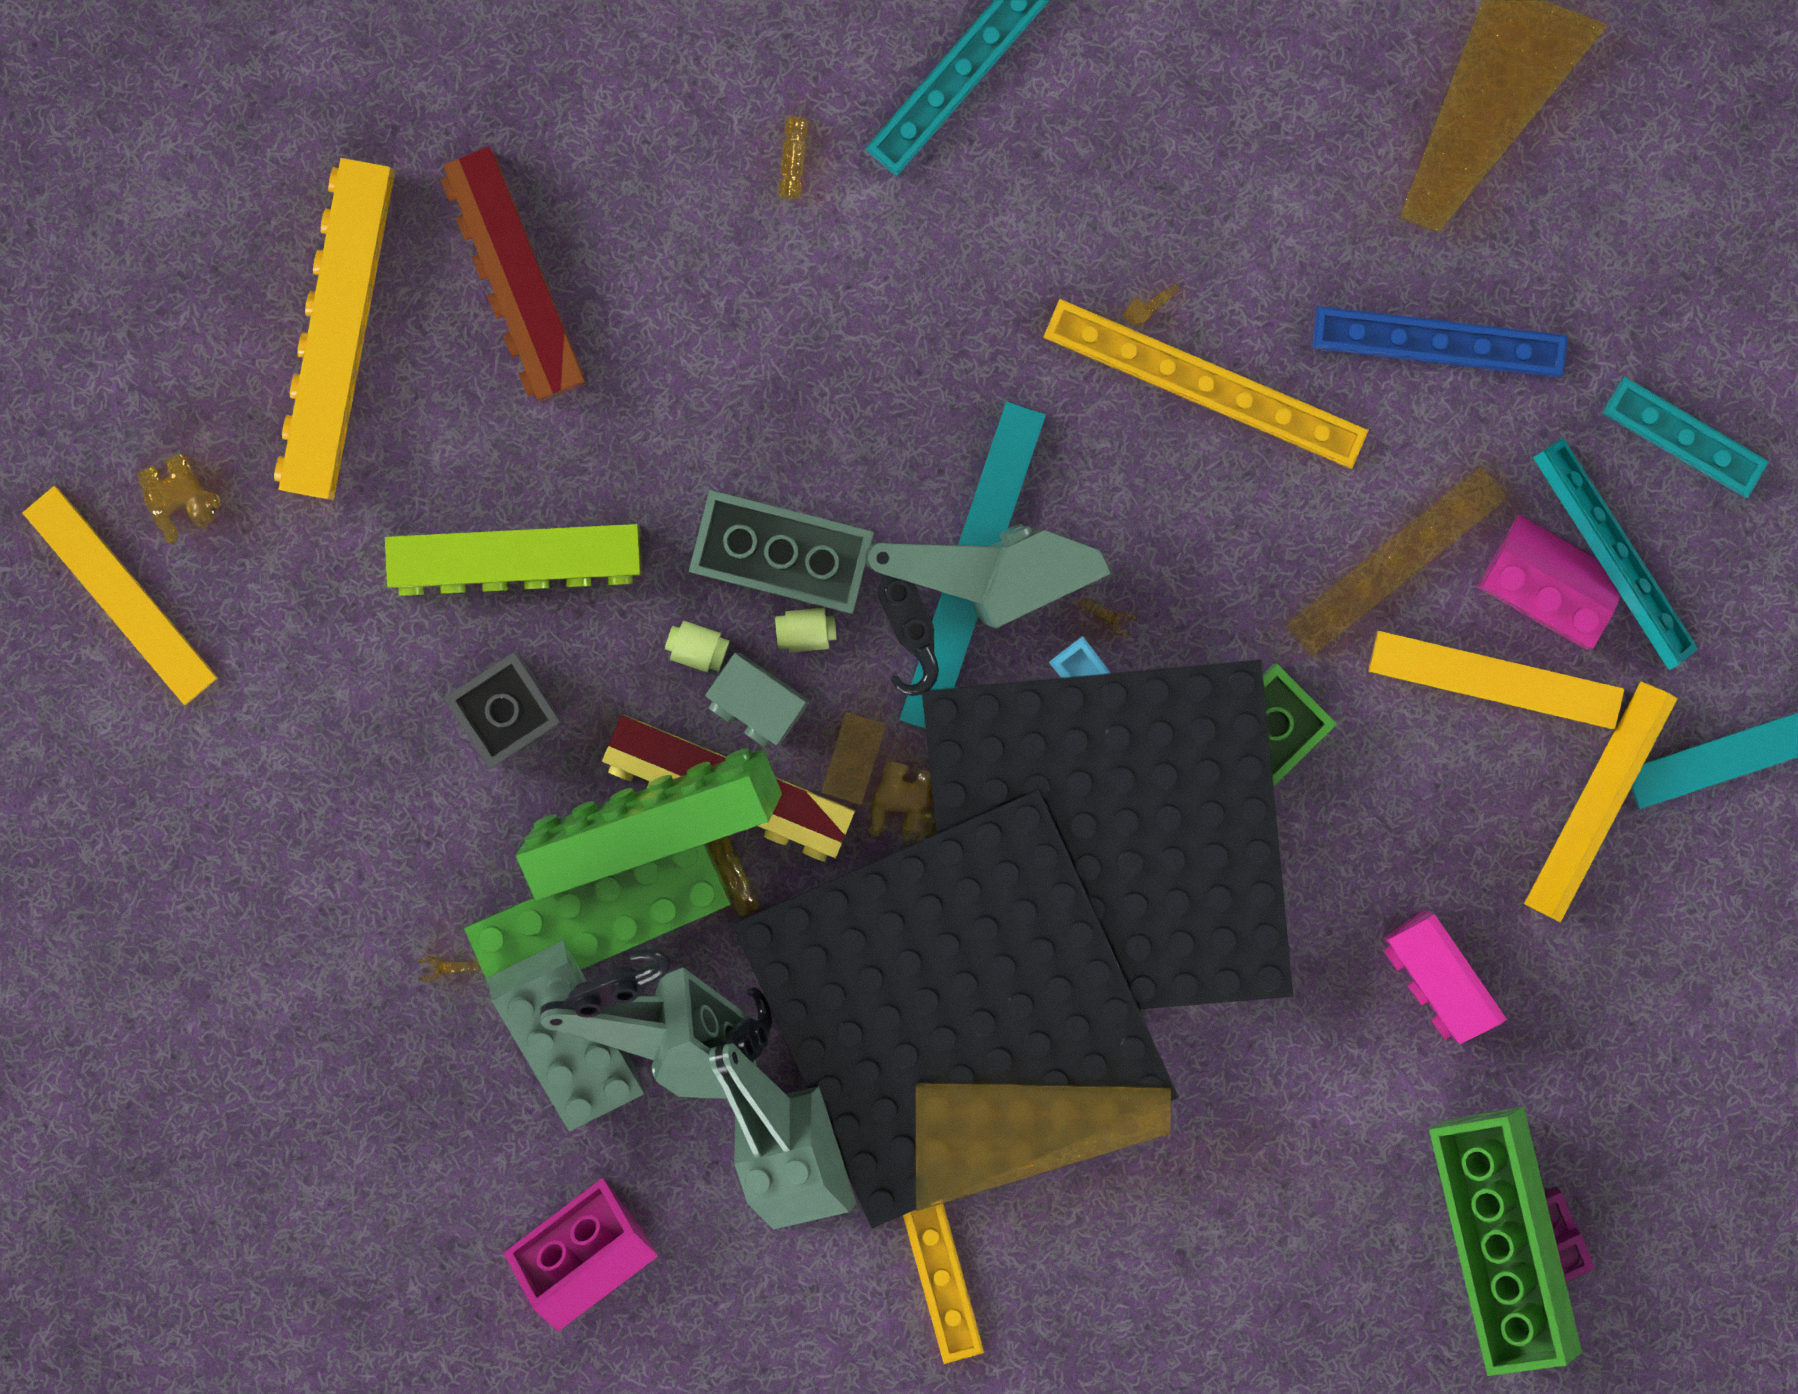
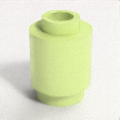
(805, 630)
(696, 647)

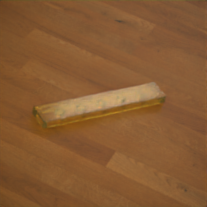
(1396, 561)

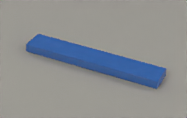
(1439, 342)

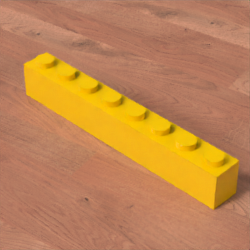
(336, 328)

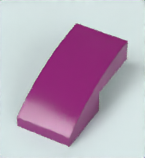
(1570, 1243)

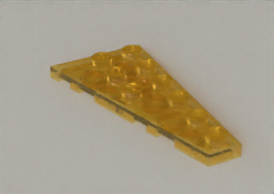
(1501, 81)
(1004, 1133)

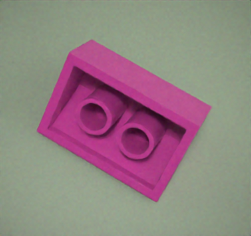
(1551, 583)
(1442, 978)
(579, 1255)

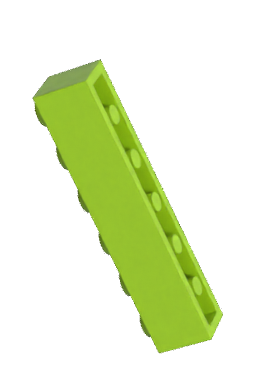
(513, 556)

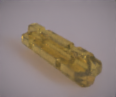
(793, 158)
(733, 876)

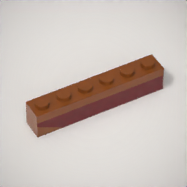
(514, 274)

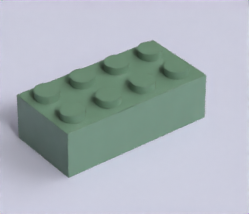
(781, 552)
(757, 699)
(576, 1073)

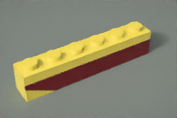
(799, 815)

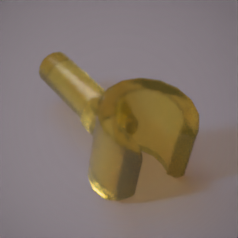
(1139, 312)
(1107, 615)
(447, 967)

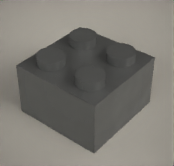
(503, 709)

